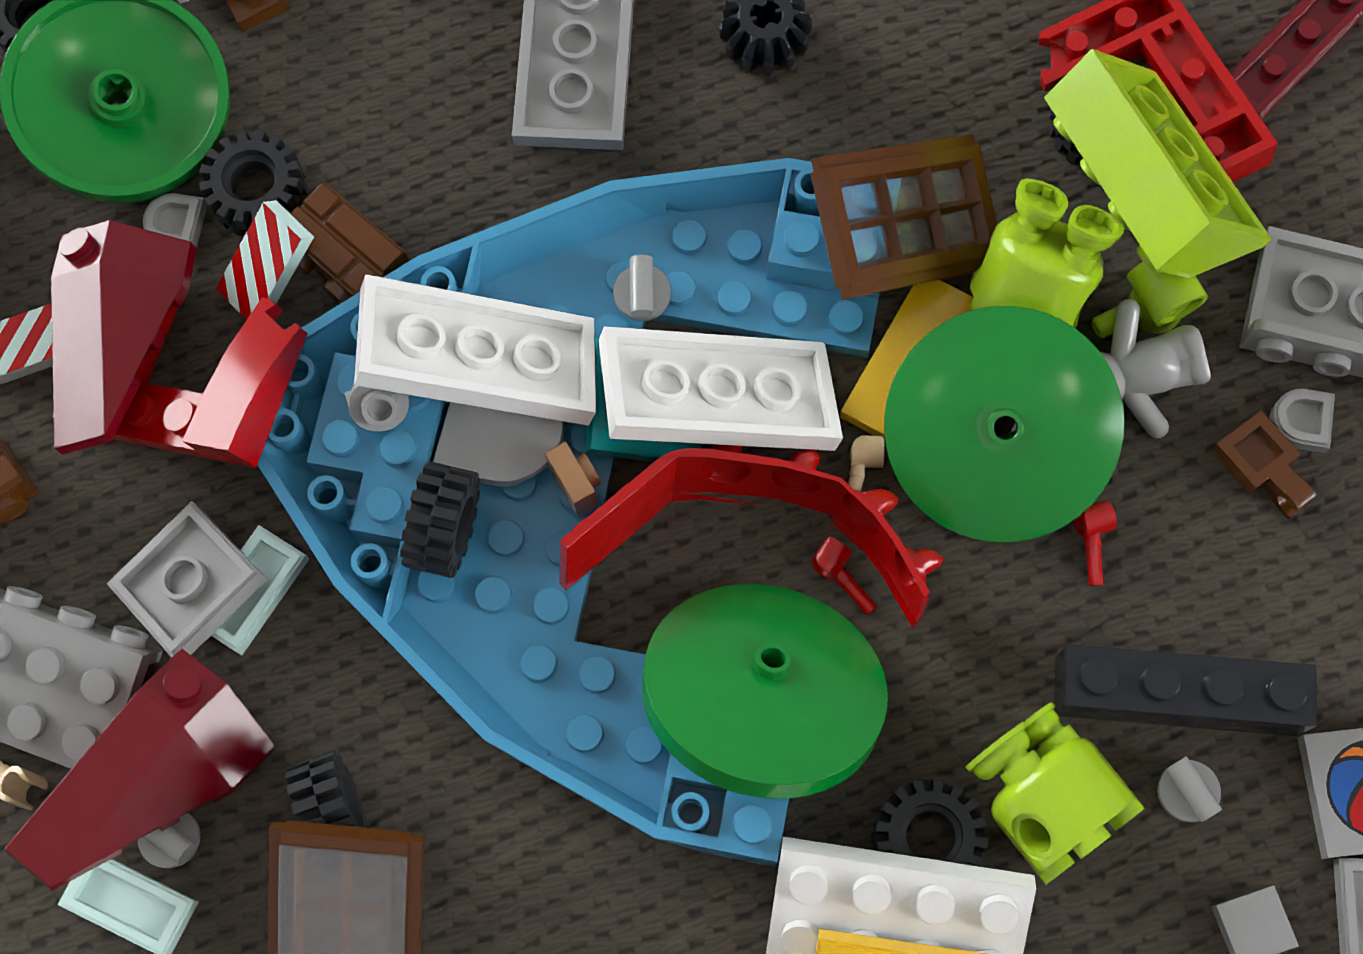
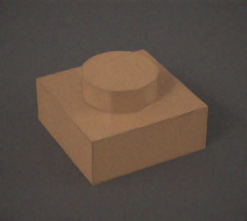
(575, 477)

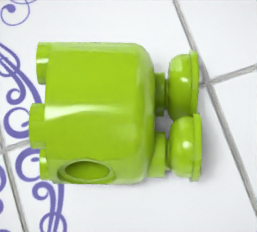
(1041, 260)
(1055, 794)

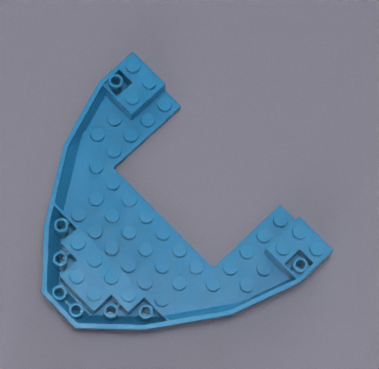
(503, 631)

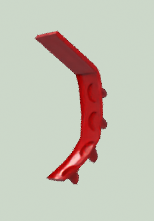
(735, 473)

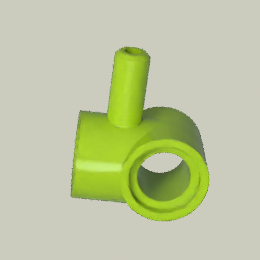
(1161, 298)

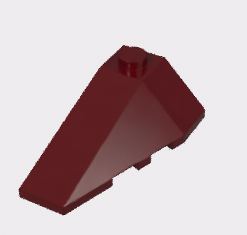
(107, 311)
(159, 758)

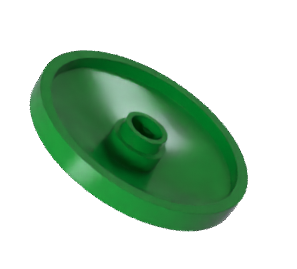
(85, 56)
(994, 367)
(763, 691)

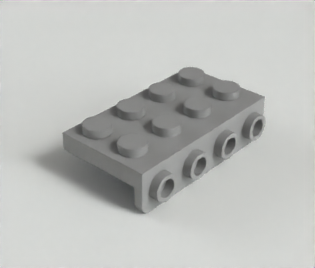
(1307, 304)
(63, 675)

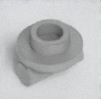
(642, 290)
(376, 408)
(1189, 791)
(171, 846)

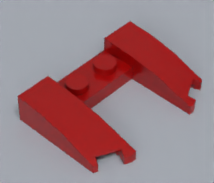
(1184, 62)
(236, 408)

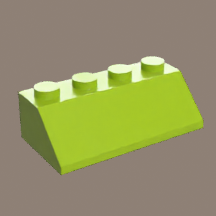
(1153, 167)

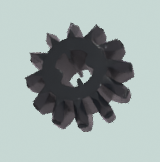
(765, 32)

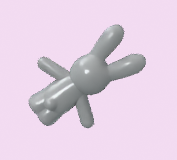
(1153, 365)

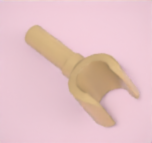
(865, 453)
(15, 784)

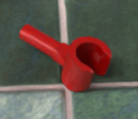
(1093, 522)
(830, 561)

